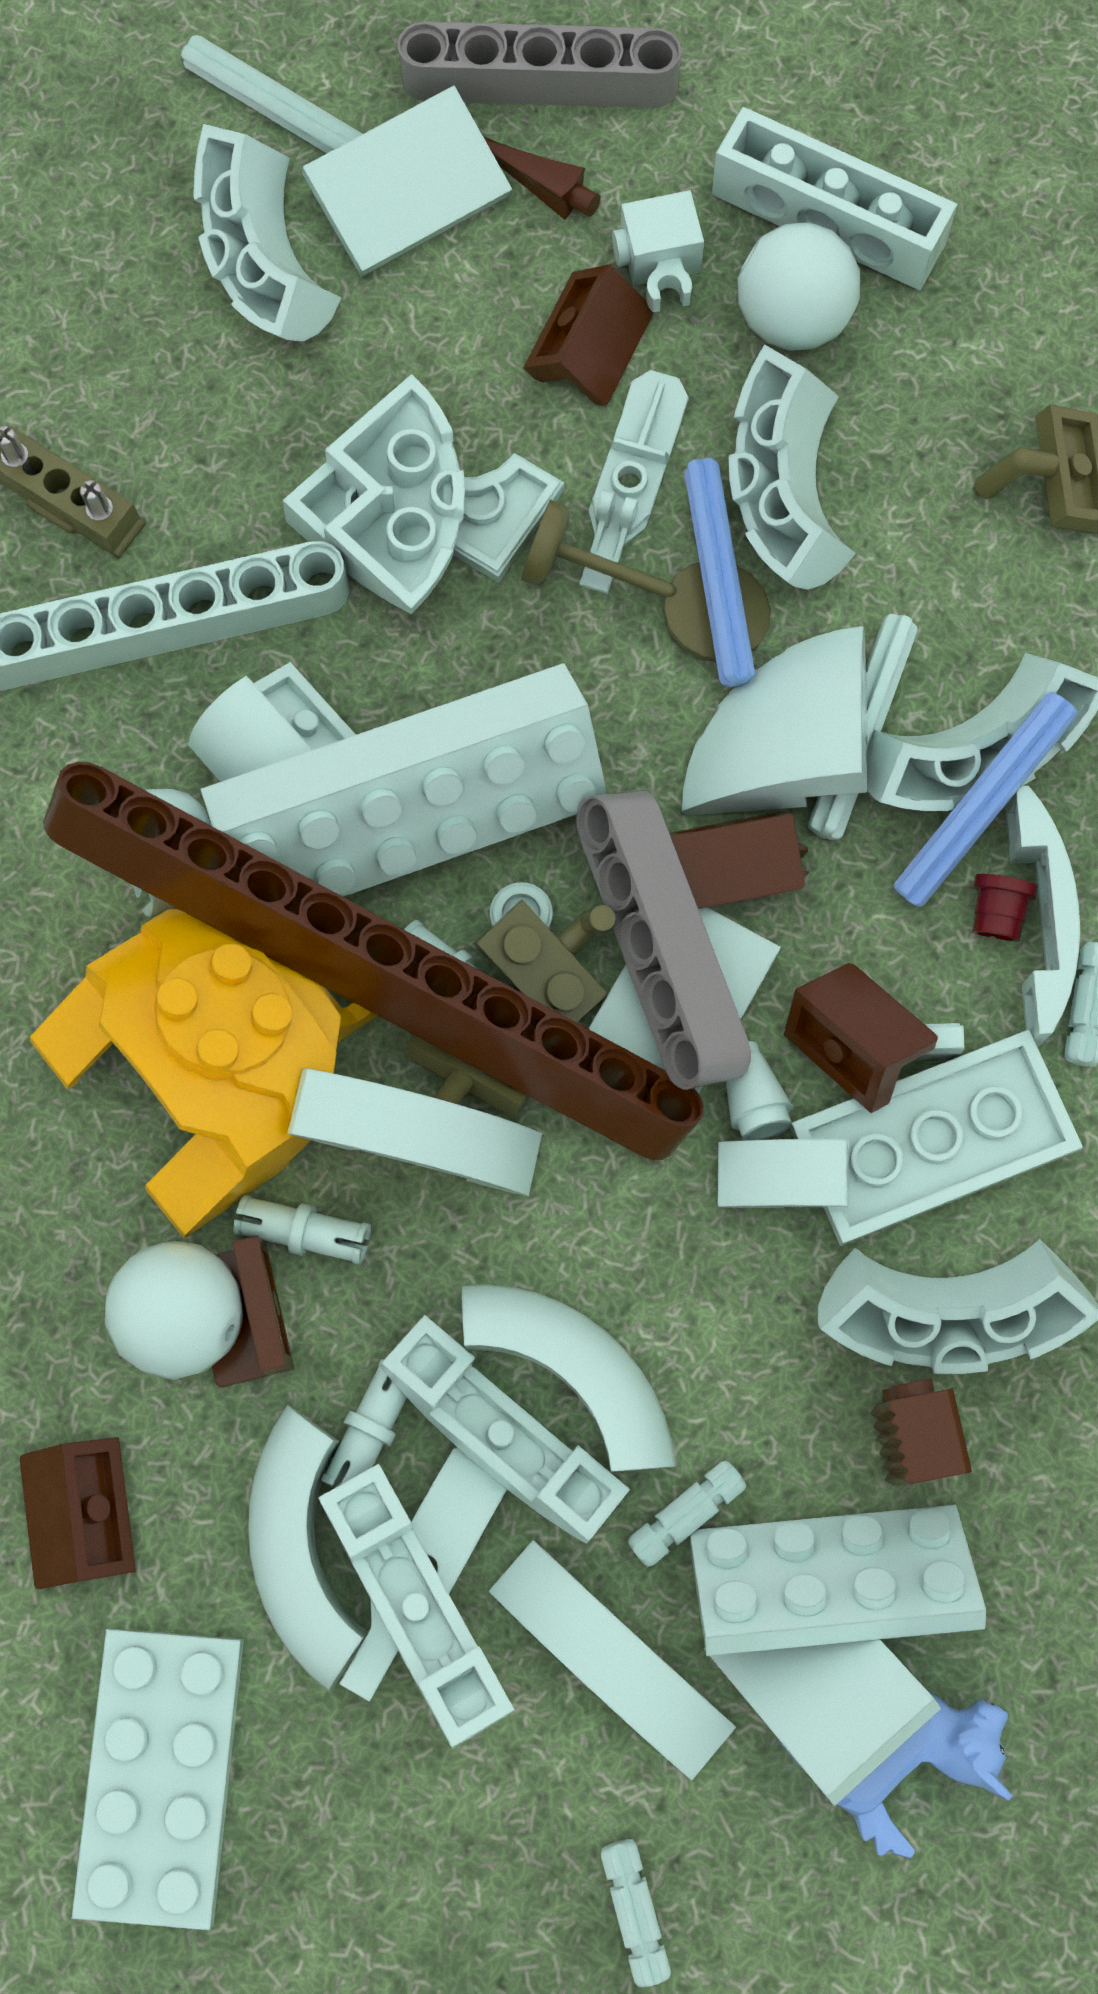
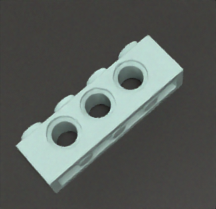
(803, 180)

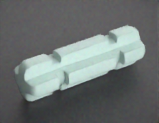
(1083, 1042)
(687, 1513)
(635, 1913)

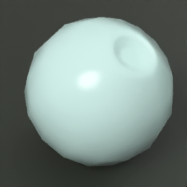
(799, 286)
(173, 1310)

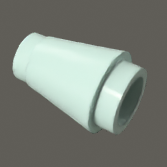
(758, 1101)

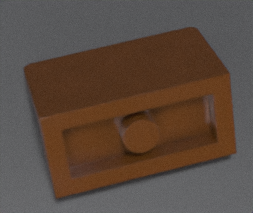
(591, 333)
(740, 858)
(856, 1033)
(262, 1341)
(77, 1512)

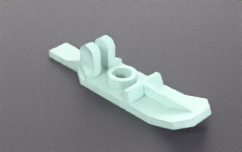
(638, 448)
(448, 1530)

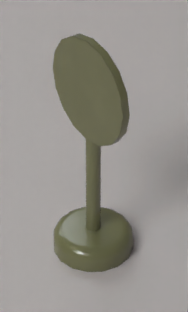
(684, 598)

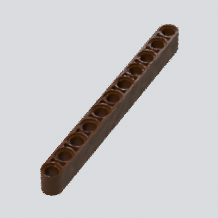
(368, 960)

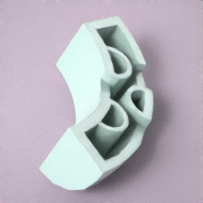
(247, 236)
(775, 471)
(941, 767)
(960, 1320)
(582, 1357)
(286, 1554)

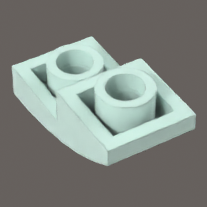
(783, 1173)

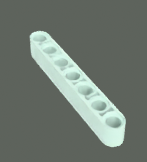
(169, 601)

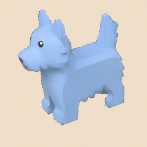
(954, 1741)

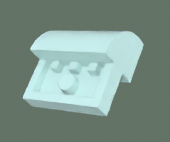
(264, 724)

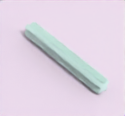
(266, 95)
(882, 678)

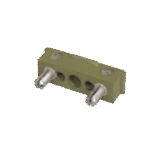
(81, 508)

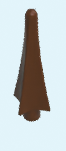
(551, 181)

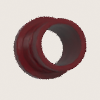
(1002, 905)

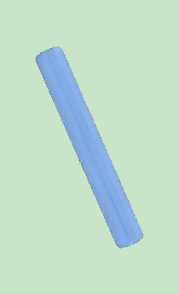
(719, 573)
(986, 799)

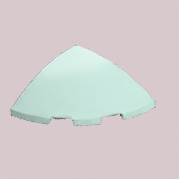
(388, 497)
(786, 732)

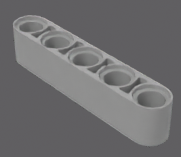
(541, 63)
(663, 939)

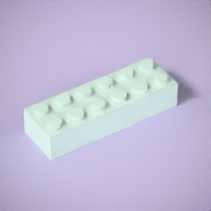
(420, 785)

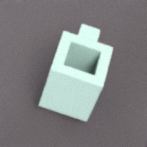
(660, 245)

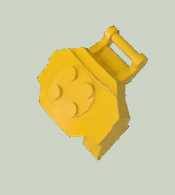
(217, 1044)

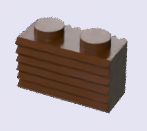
(920, 1434)

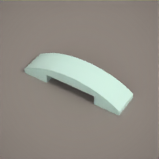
(1037, 841)
(415, 1130)
(501, 1435)
(415, 1606)
(612, 1660)

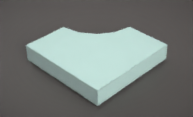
(503, 514)

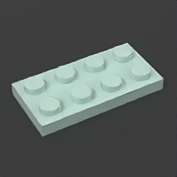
(945, 1135)
(835, 1580)
(158, 1779)

